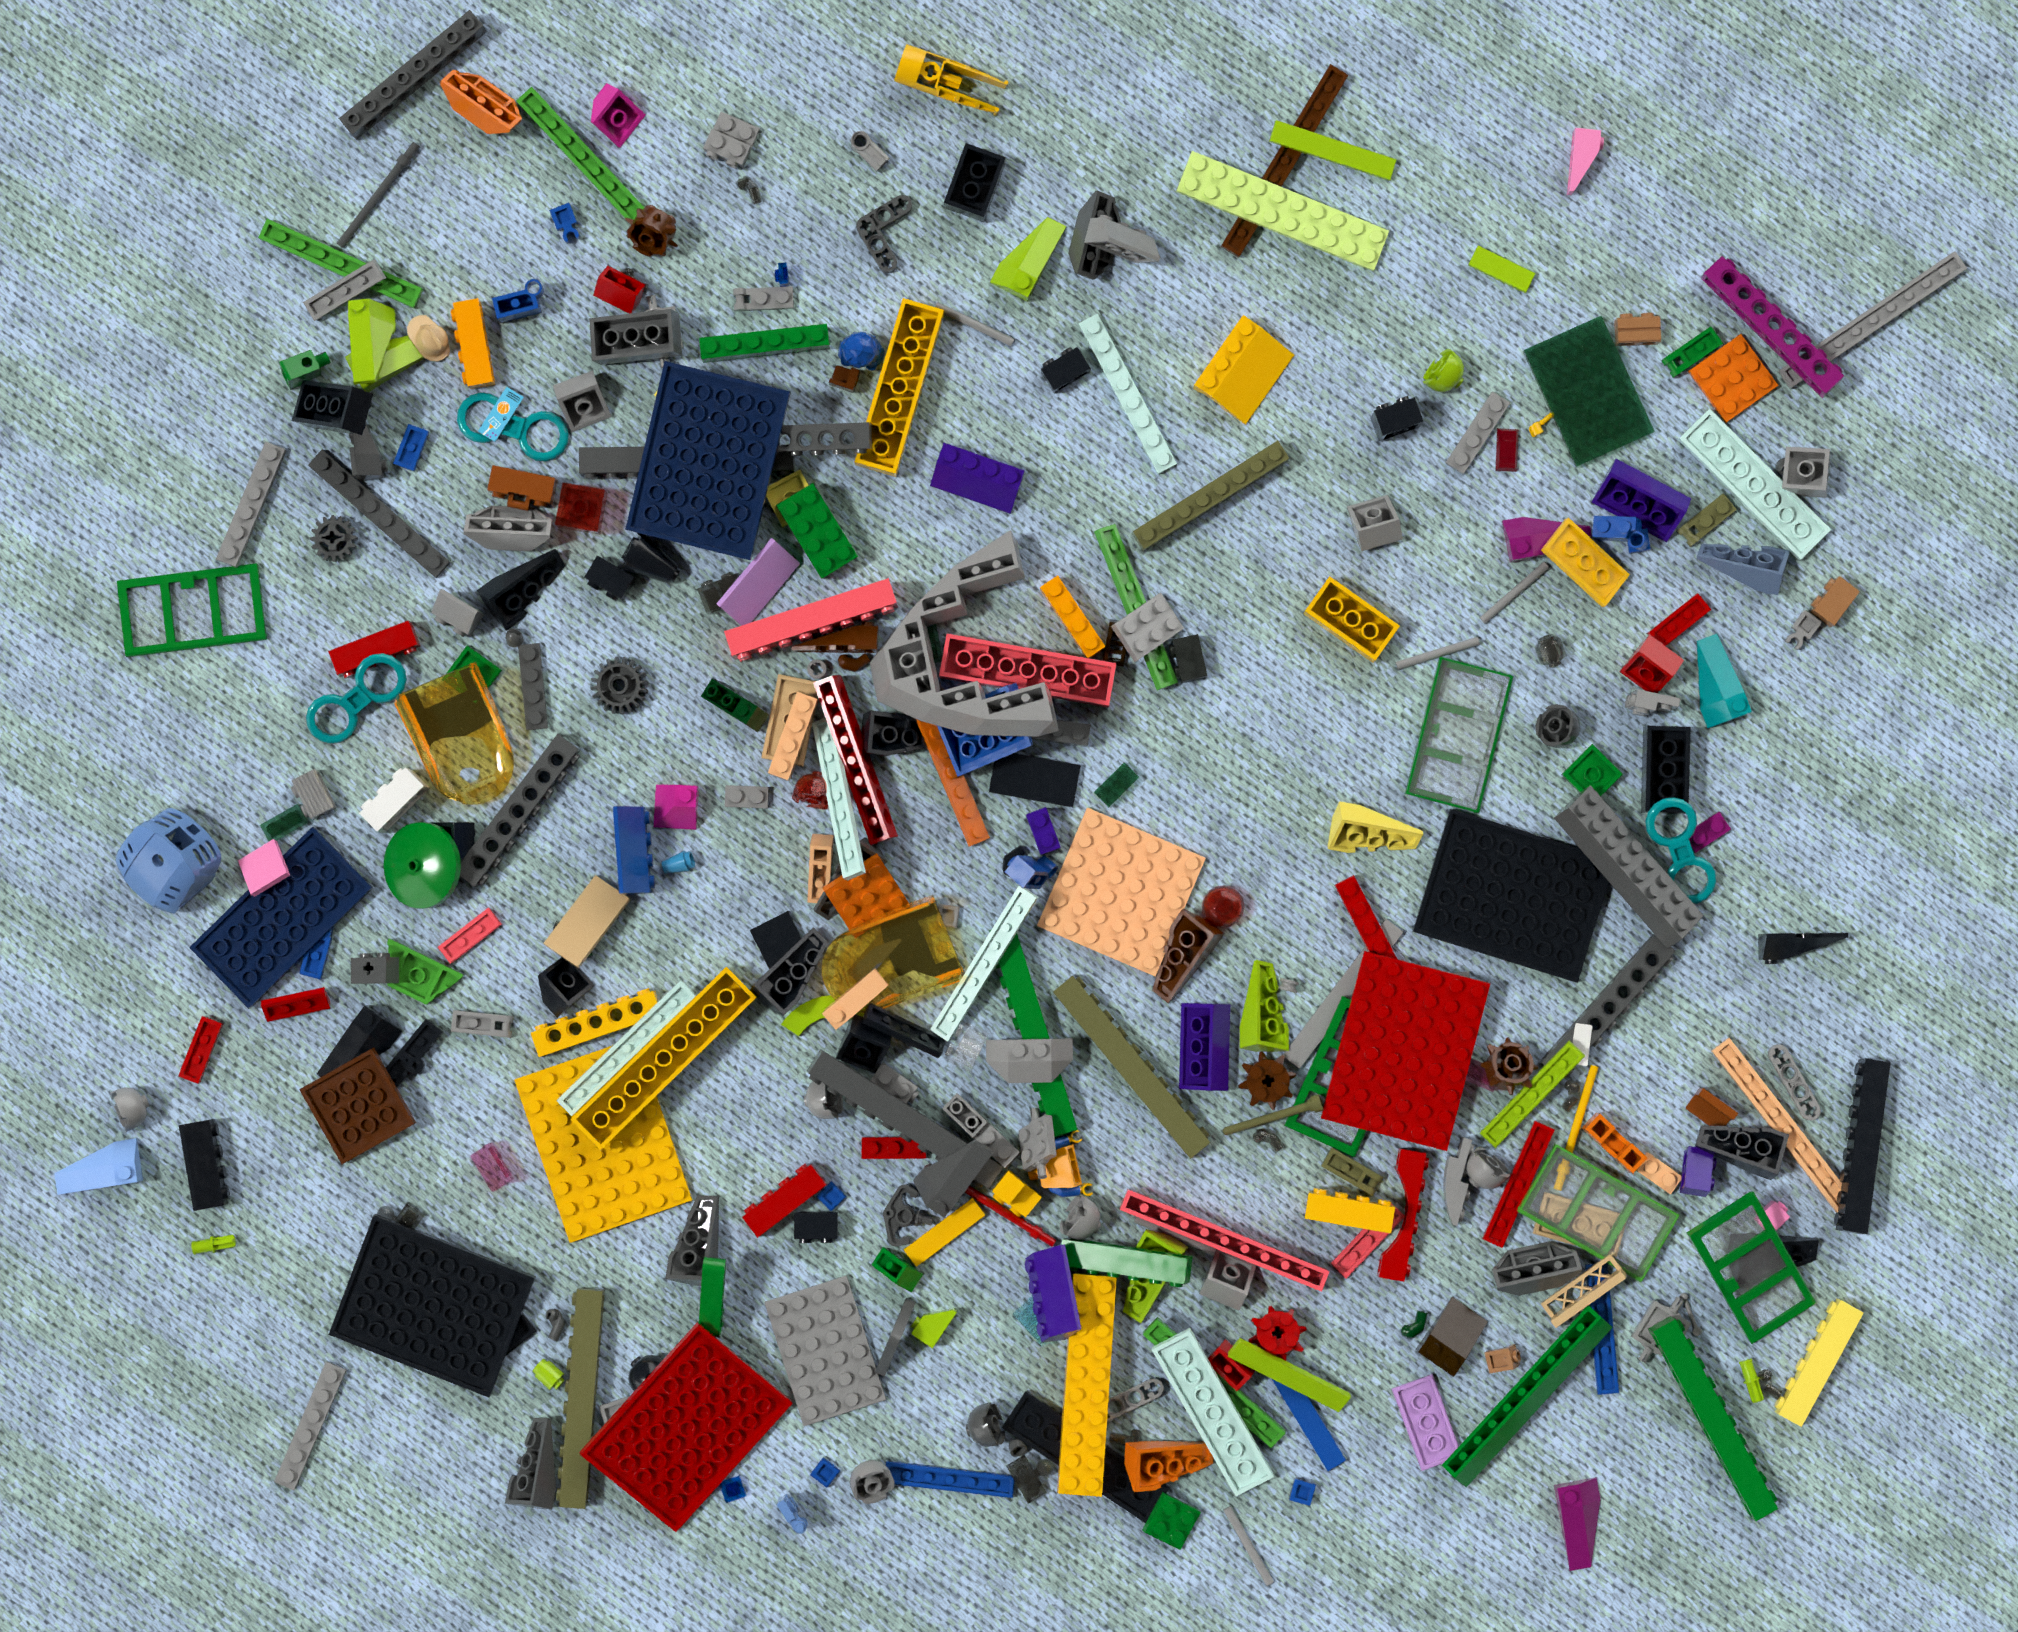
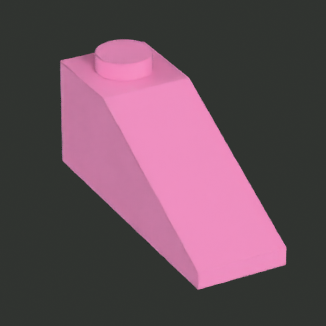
(1584, 149)

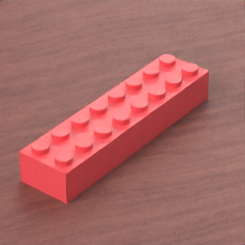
(811, 619)
(1005, 664)

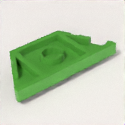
(420, 975)

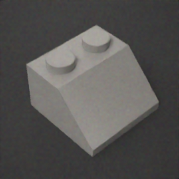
(581, 401)
(1806, 471)
(1375, 522)
(457, 613)
(1228, 1280)

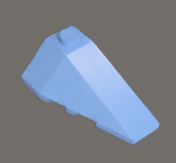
(107, 1167)

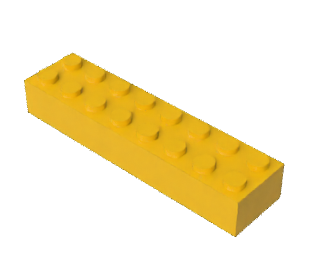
(900, 385)

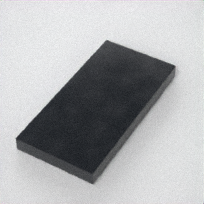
(1035, 779)

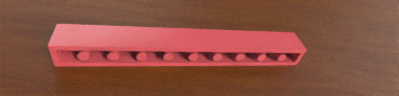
(1224, 1240)

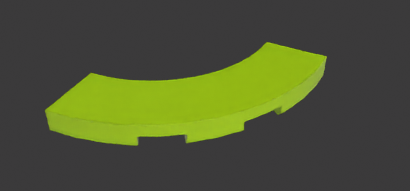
(808, 1013)

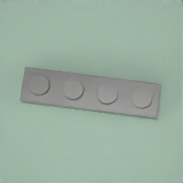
(344, 290)
(1477, 432)

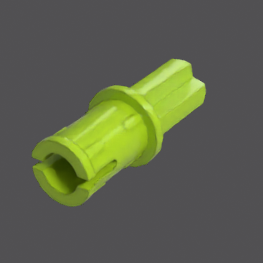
(213, 1244)
(1751, 1380)

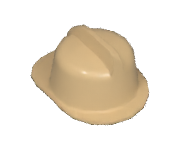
(428, 338)

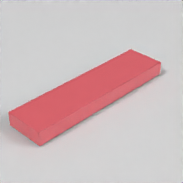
(1361, 1247)

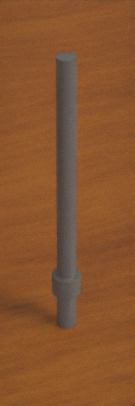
(402, 161)

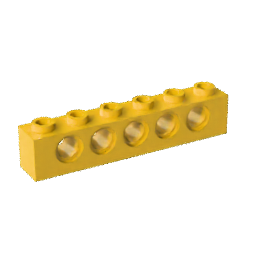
(545, 1045)

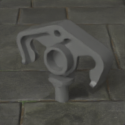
(898, 1214)

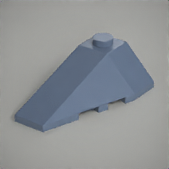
(1756, 569)

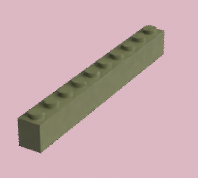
(1131, 1067)
(581, 1396)

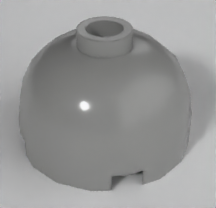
(822, 1102)
(130, 1107)
(1484, 1170)
(1082, 1219)
(871, 1481)

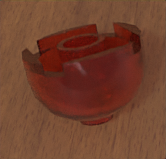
(811, 789)
(1223, 906)

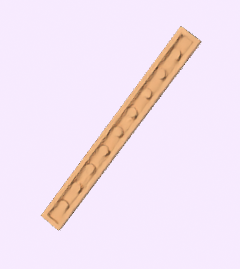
(1779, 1119)

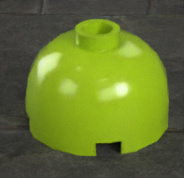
(1445, 373)

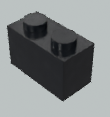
(1065, 369)
(609, 578)
(816, 1226)

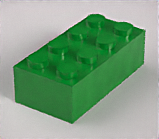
(817, 530)

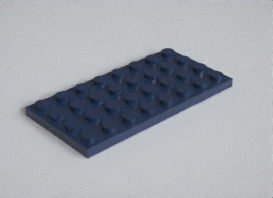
(274, 930)

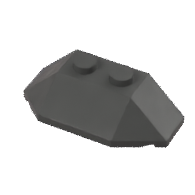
(1086, 259)
(1536, 1268)

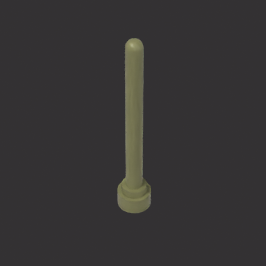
(1313, 1104)

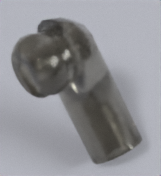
(1573, 1095)
(1268, 1136)
(1766, 1384)

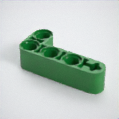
(712, 1295)

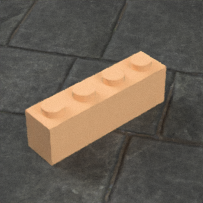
(793, 736)

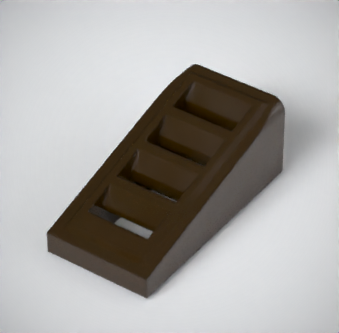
(1113, 642)

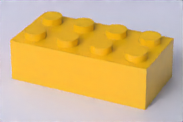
(1351, 619)
(1350, 1211)

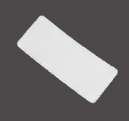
(1582, 1039)

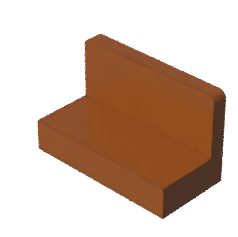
(1710, 1109)

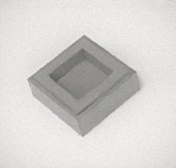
(949, 914)

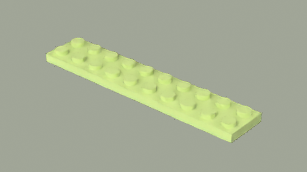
(1282, 211)

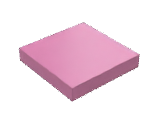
(264, 868)

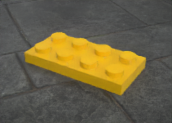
(1585, 562)

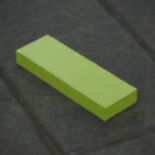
(1501, 269)

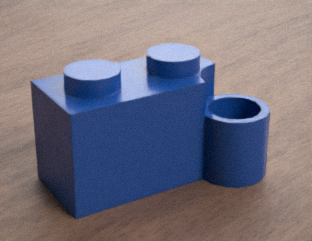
(518, 304)
(1619, 529)
(1030, 873)

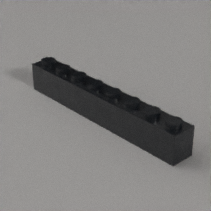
(1862, 1146)

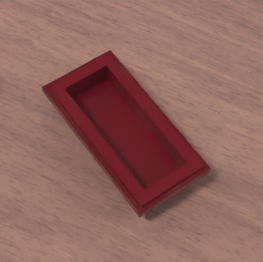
(1507, 450)

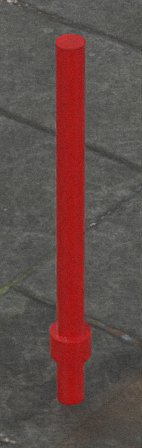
(1035, 1231)

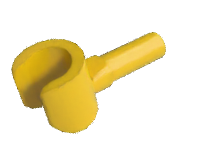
(1536, 429)

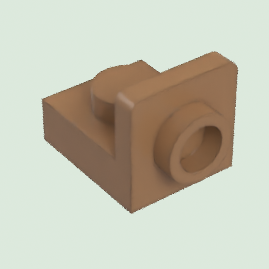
(1503, 1359)

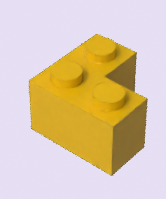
(1017, 1193)

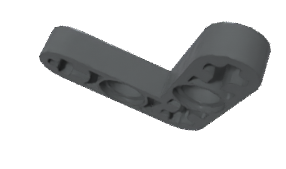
(878, 225)
(895, 1337)

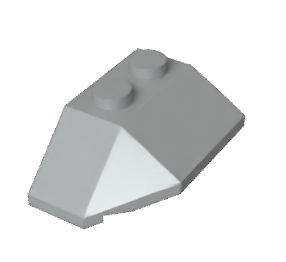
(508, 528)
(1029, 1058)

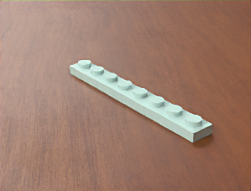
(1127, 394)
(839, 802)
(984, 963)
(626, 1047)

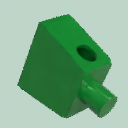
(295, 372)

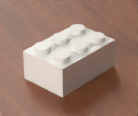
(394, 800)

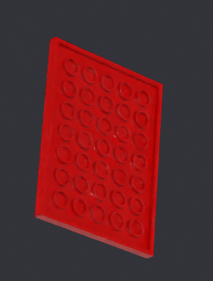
(1405, 1050)
(686, 1427)

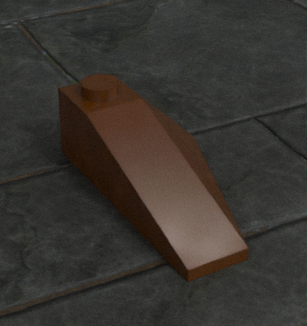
(850, 640)
(1187, 948)

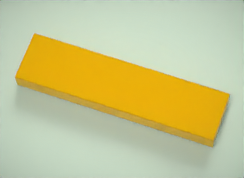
(944, 1232)

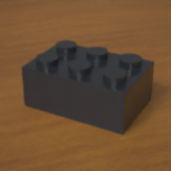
(974, 182)

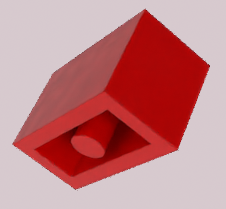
(619, 289)
(1230, 1370)

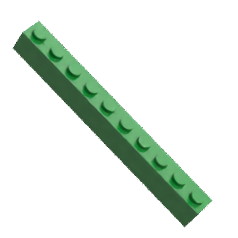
(1032, 1026)
(1527, 1396)
(1713, 1419)

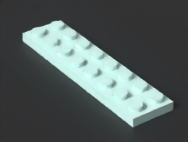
(1754, 484)
(1212, 1412)

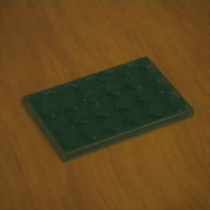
(1588, 391)

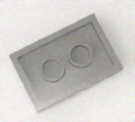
(1147, 627)

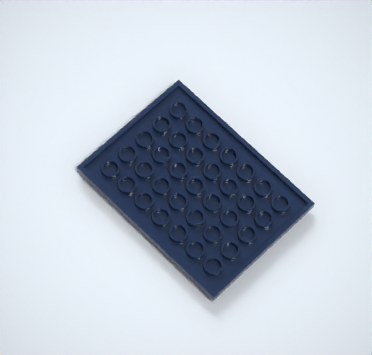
(708, 460)

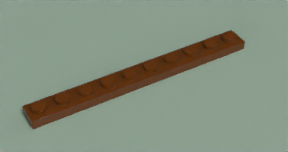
(1286, 158)

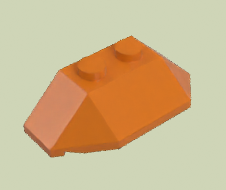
(481, 102)

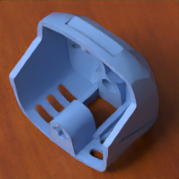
(181, 869)

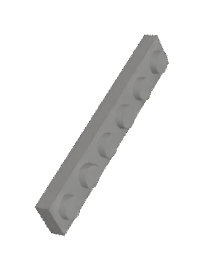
(251, 504)
(310, 1425)

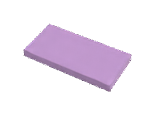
(758, 583)
(1426, 1421)

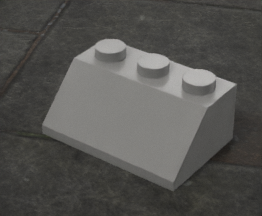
(1121, 240)

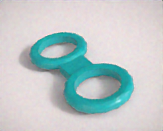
(515, 428)
(356, 698)
(1680, 846)

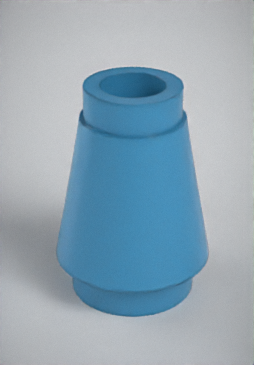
(679, 863)

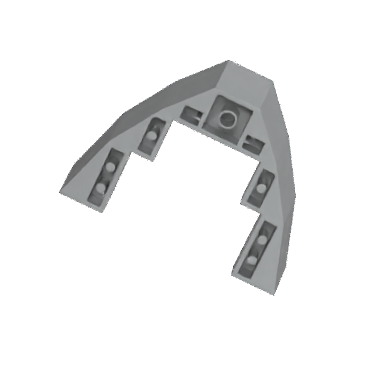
(906, 669)

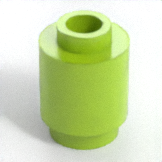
(548, 1374)

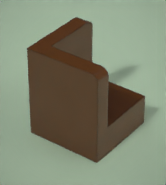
(845, 378)

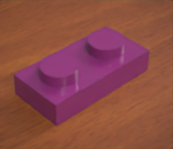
(1708, 831)

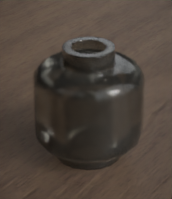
(1550, 650)

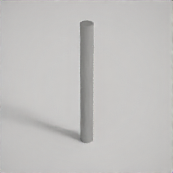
(976, 324)
(1514, 592)
(1437, 653)
(1190, 1242)
(1248, 1546)

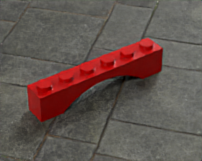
(1394, 1259)

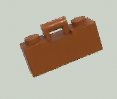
(514, 482)

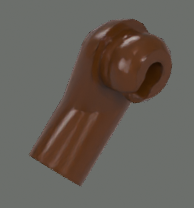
(853, 664)

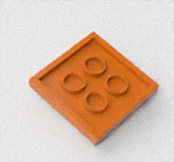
(1733, 378)
(865, 894)

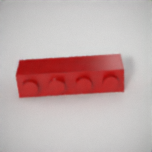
(389, 641)
(783, 1201)

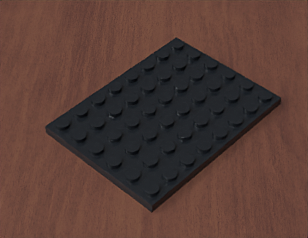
(1512, 896)
(432, 1305)

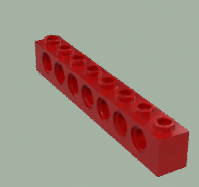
(856, 761)

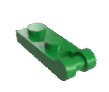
(1692, 351)

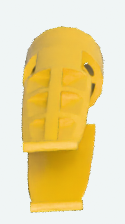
(913, 68)

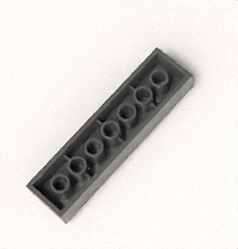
(1628, 867)

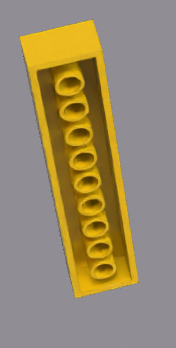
(663, 1058)
(1087, 1388)

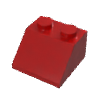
(1652, 665)

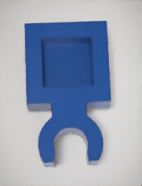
(565, 219)

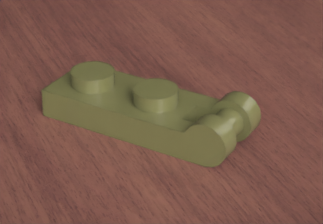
(1707, 519)
(1351, 1171)

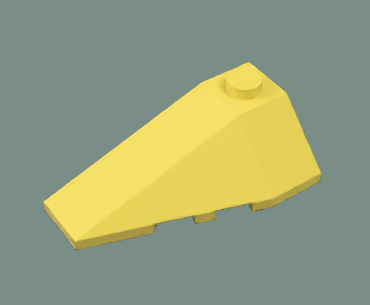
(1361, 827)

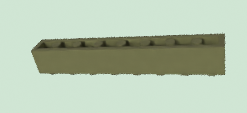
(1210, 496)

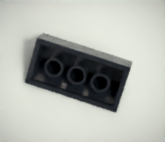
(204, 1164)

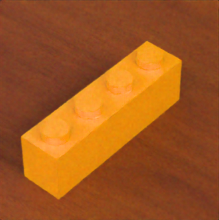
(473, 343)
(1072, 617)

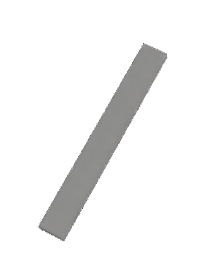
(1317, 1025)

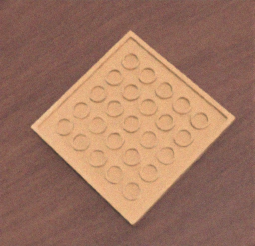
(1120, 891)

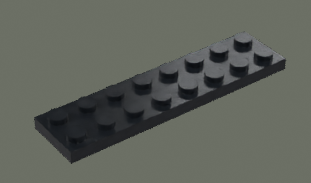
(1041, 1430)

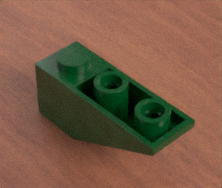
(735, 705)

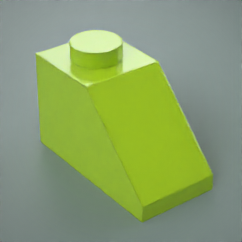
(932, 1325)

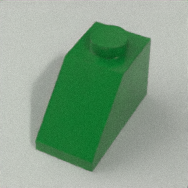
(897, 1270)

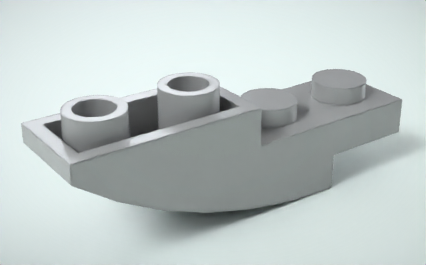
(981, 1130)
(1454, 1190)

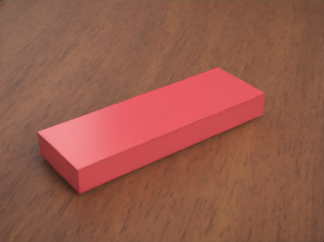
(469, 935)

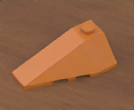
(1159, 1462)

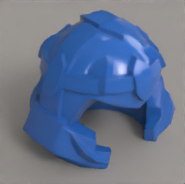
(861, 351)

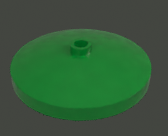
(422, 865)

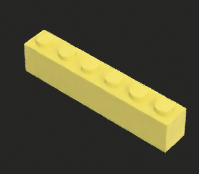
(1818, 1362)

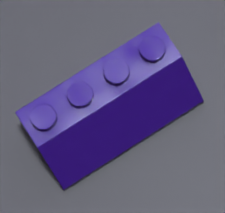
(977, 478)
(1635, 494)
(1204, 1046)
(1052, 1294)

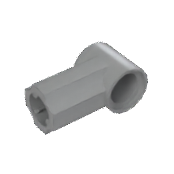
(870, 152)

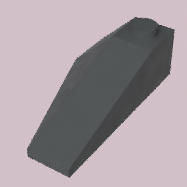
(695, 1242)
(536, 1476)

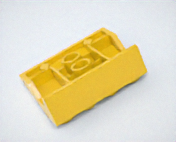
(1243, 369)

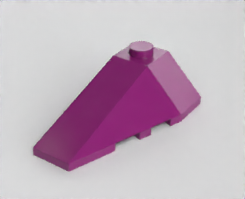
(1528, 536)
(1578, 1513)

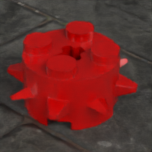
(1283, 1323)

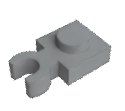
(1804, 627)

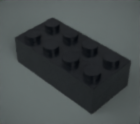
(332, 407)
(1665, 766)

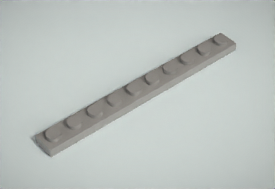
(1882, 312)

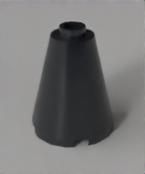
(648, 560)

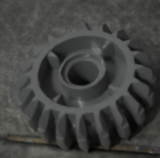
(632, 688)

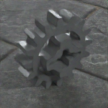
(334, 548)

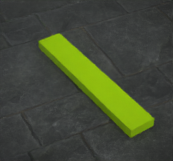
(1332, 150)
(1528, 1099)
(1289, 1375)

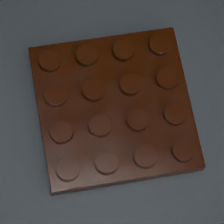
(357, 1106)

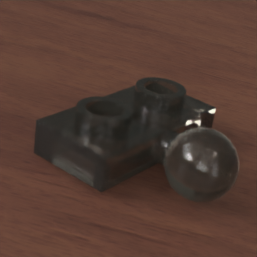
(408, 1216)
(1027, 1478)

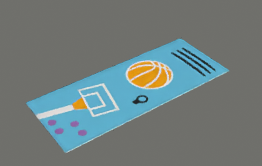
(500, 414)

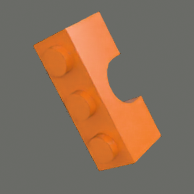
(1614, 1143)

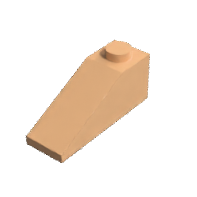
(819, 865)
(854, 999)

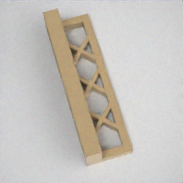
(1589, 1296)

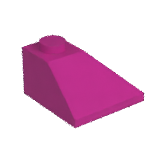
(615, 114)
(676, 806)

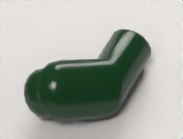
(1415, 1328)

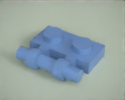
(789, 1510)

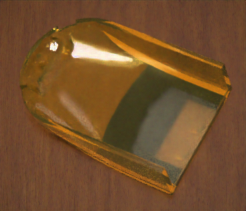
(456, 729)
(908, 943)

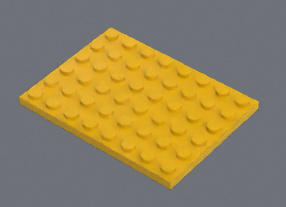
(592, 1186)

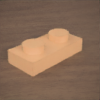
(1659, 1173)

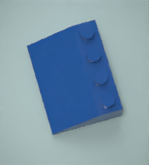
(975, 751)
(632, 850)

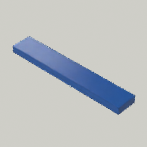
(1604, 1351)
(1312, 1426)
(951, 1479)

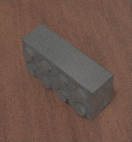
(635, 336)

